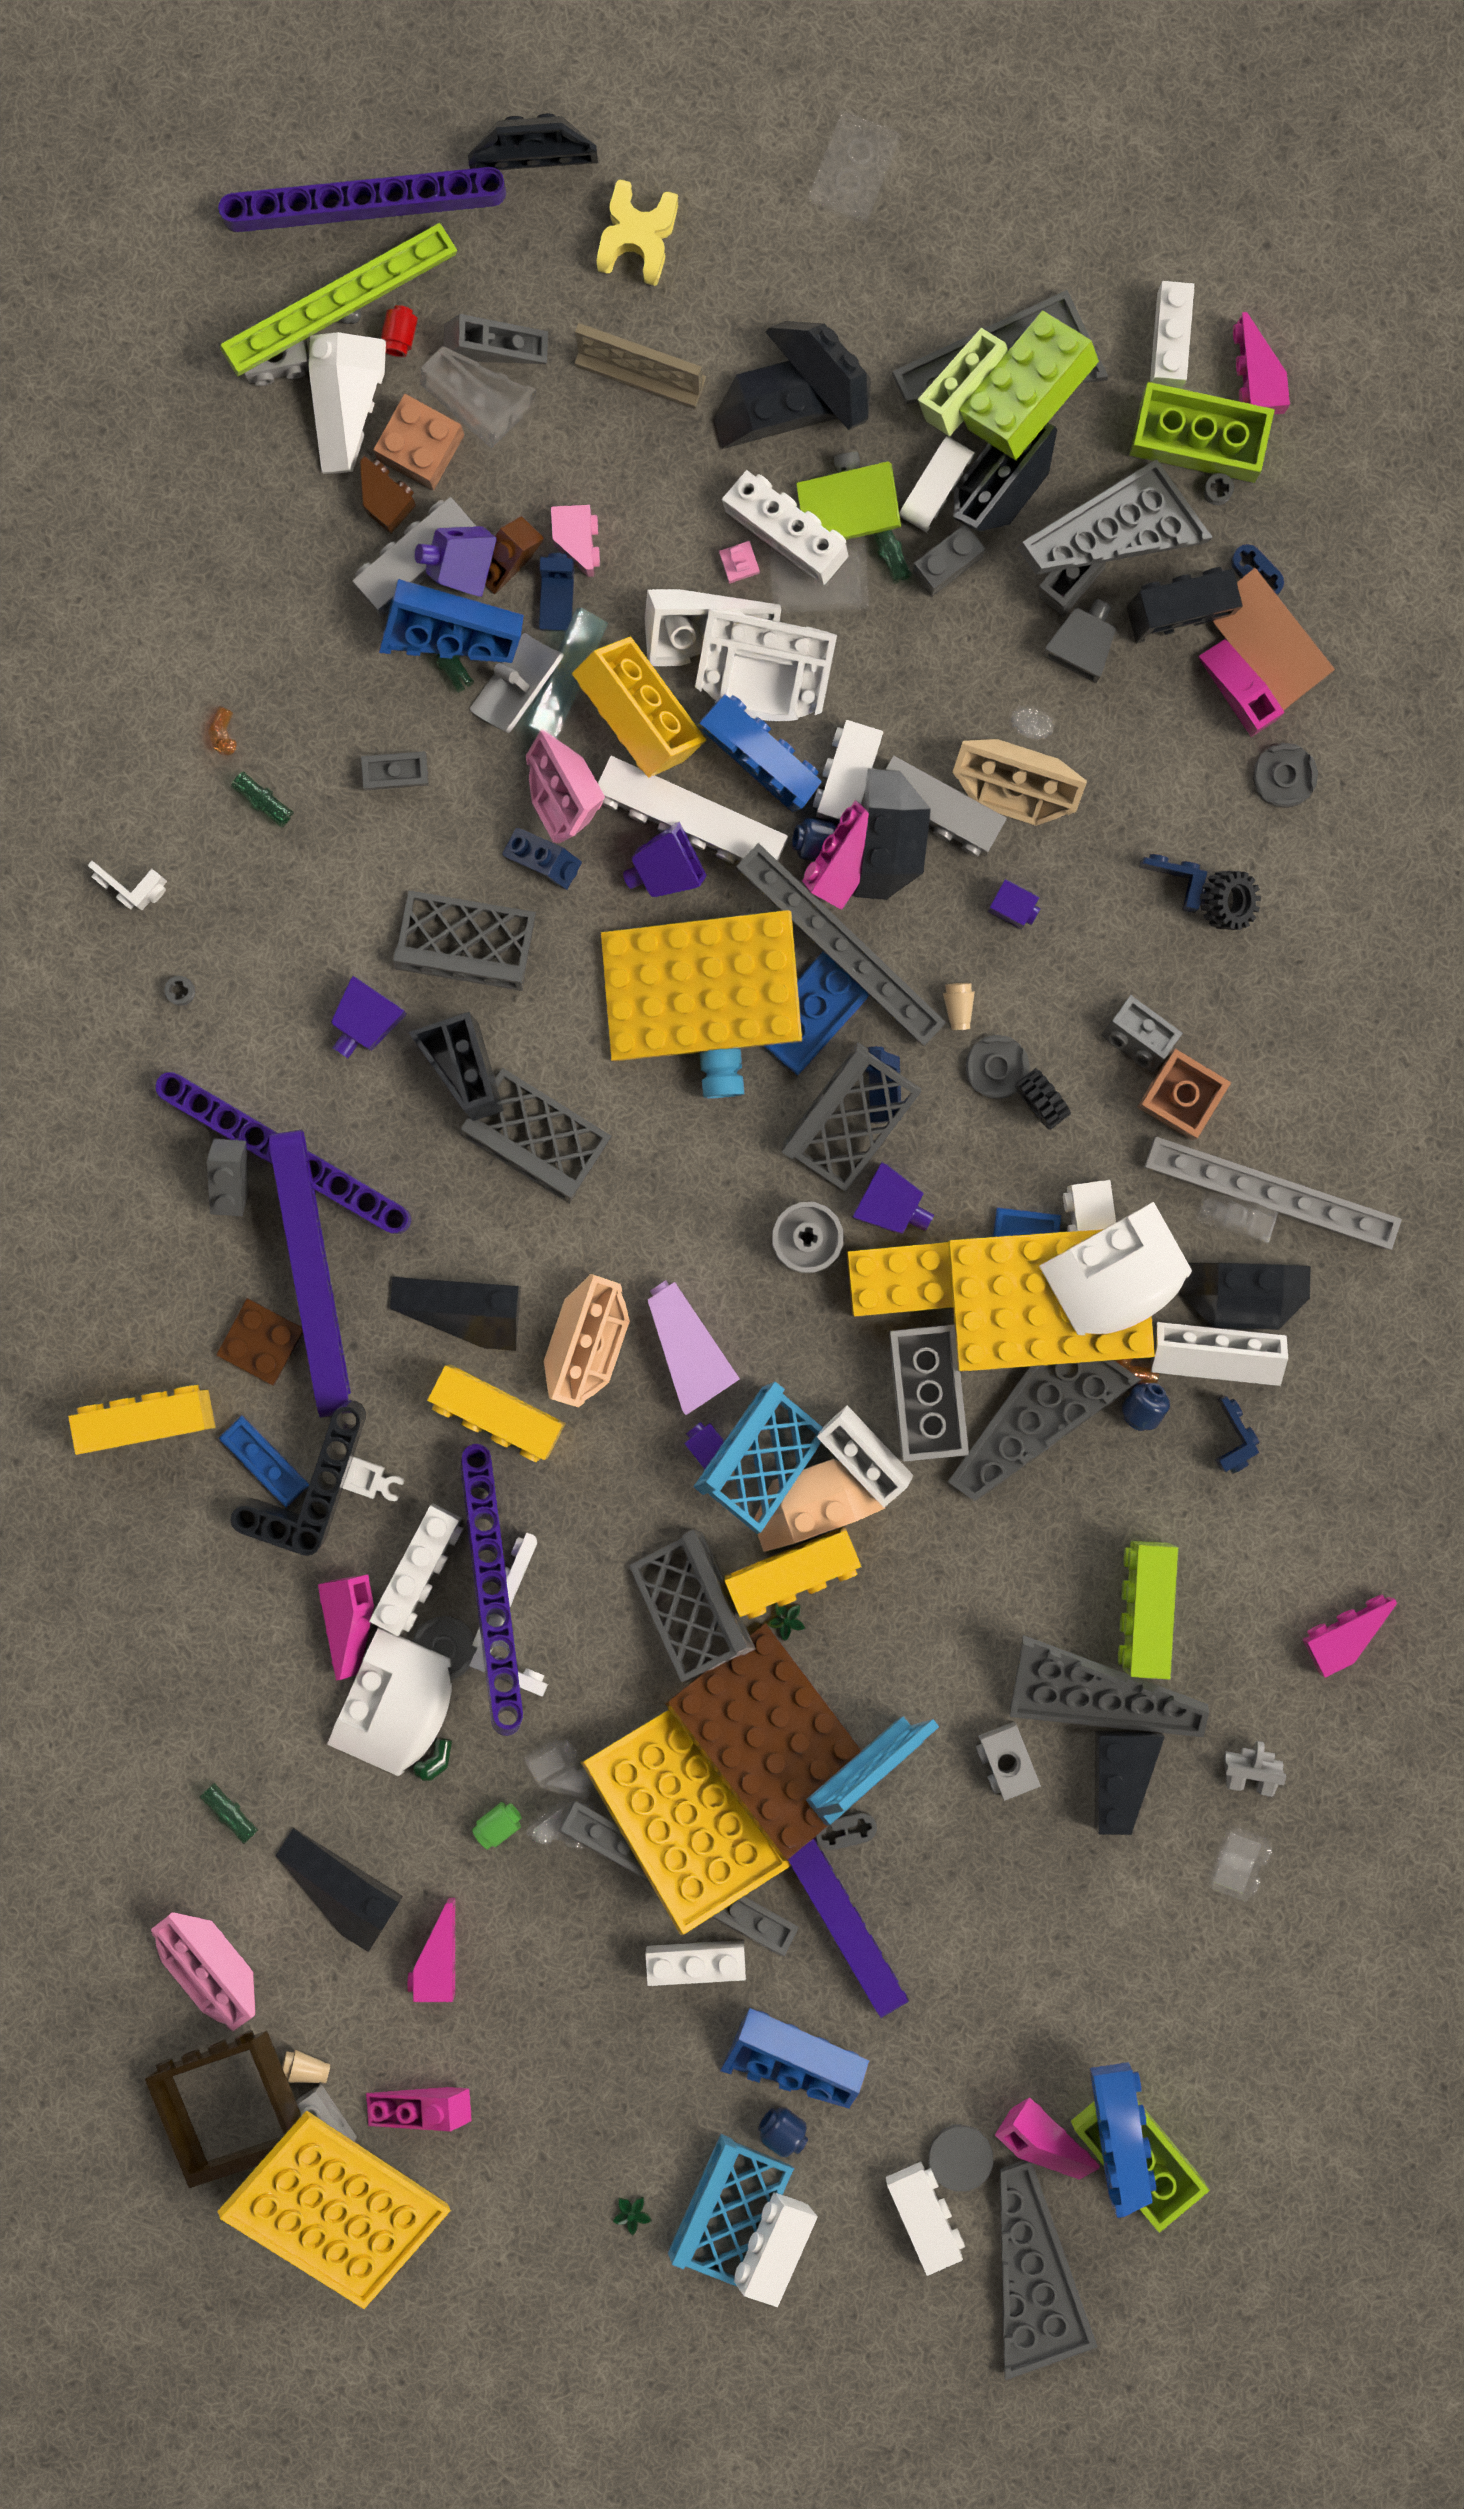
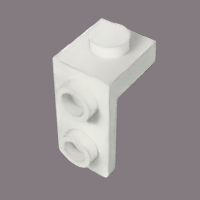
(147, 890)

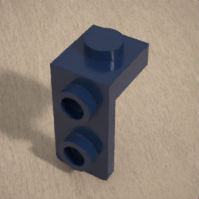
(556, 592)
(543, 857)
(1185, 870)
(877, 1096)
(1237, 1458)

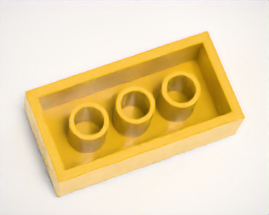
(638, 706)
(900, 1279)
(496, 1412)
(142, 1421)
(792, 1572)

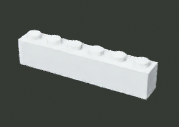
(701, 819)

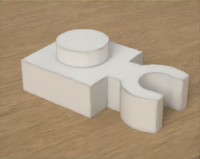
(367, 1478)

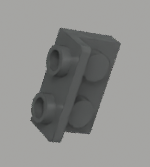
(1141, 1034)

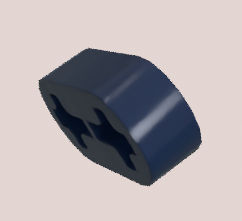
(1260, 562)

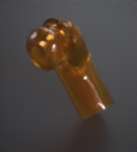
(218, 732)
(1141, 1372)

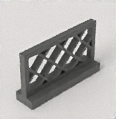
(459, 967)
(827, 1102)
(528, 1163)
(712, 1587)

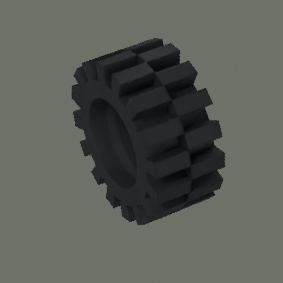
(1217, 900)
(1042, 1099)

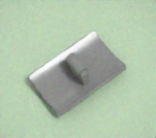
(516, 684)

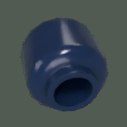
(810, 836)
(1145, 1406)
(783, 2132)

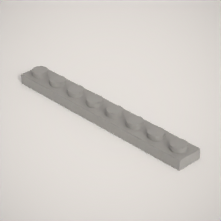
(1273, 1192)

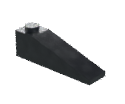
(468, 1310)
(344, 1894)

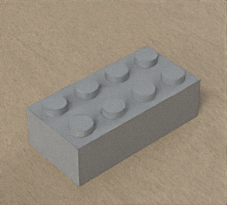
(928, 1393)

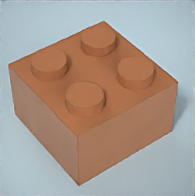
(419, 442)
(1184, 1094)

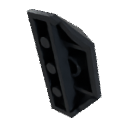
(532, 144)
(826, 367)
(768, 404)
(1000, 486)
(894, 834)
(1246, 1293)

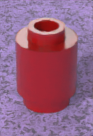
(399, 330)

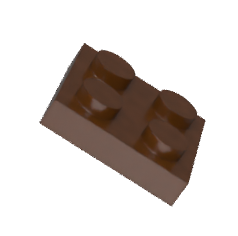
(260, 1341)

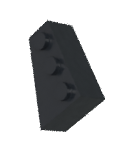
(1184, 602)
(461, 1060)
(1122, 1777)

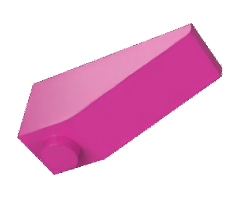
(435, 1970)

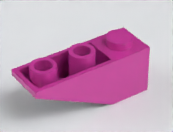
(1263, 375)
(1241, 687)
(839, 864)
(347, 1613)
(1344, 1641)
(420, 2108)
(1043, 2142)

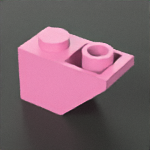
(573, 535)

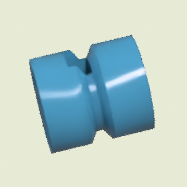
(721, 1073)

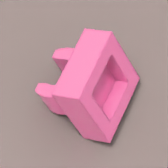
(739, 562)

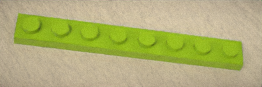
(338, 299)

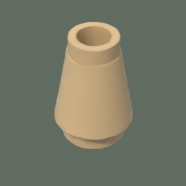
(959, 1004)
(304, 2068)

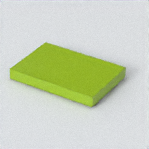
(853, 500)

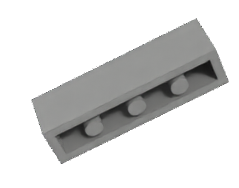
(397, 560)
(953, 812)

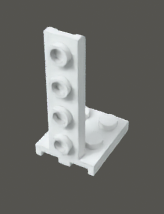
(523, 1552)

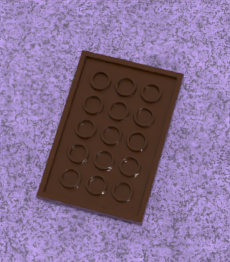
(766, 1738)

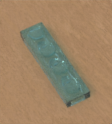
(561, 687)

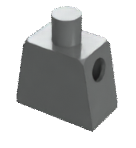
(1083, 641)

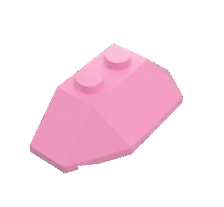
(561, 787)
(207, 1968)

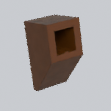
(382, 497)
(512, 550)

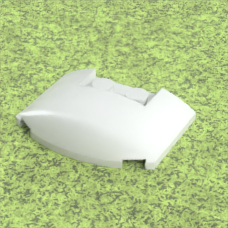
(766, 664)
(1118, 1274)
(394, 1704)

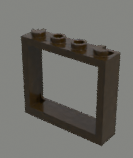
(178, 2123)

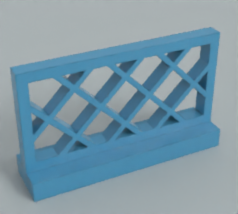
(739, 1441)
(868, 1768)
(705, 2199)

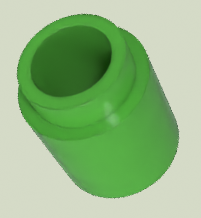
(497, 1825)

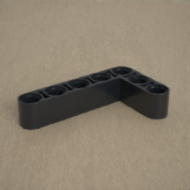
(318, 1491)

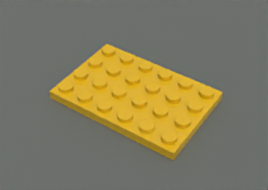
(701, 986)
(1011, 1314)
(681, 1822)
(334, 2210)

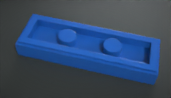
(264, 1461)

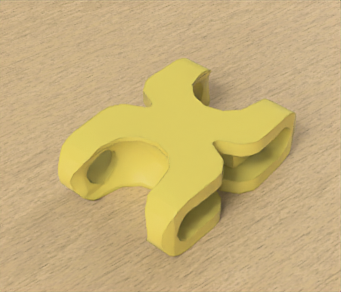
(637, 232)

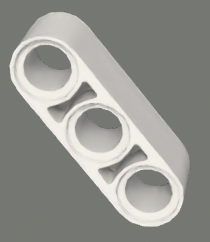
(936, 483)

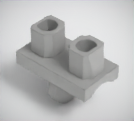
(1254, 1765)

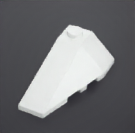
(343, 382)
(679, 619)

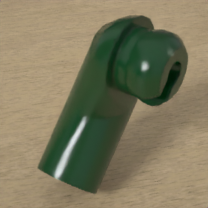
(437, 1764)

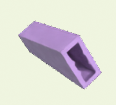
(690, 1351)

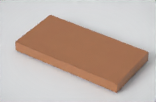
(1273, 642)

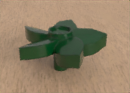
(786, 1620)
(631, 2214)

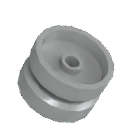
(821, 1224)

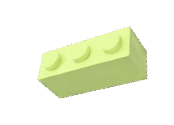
(959, 380)

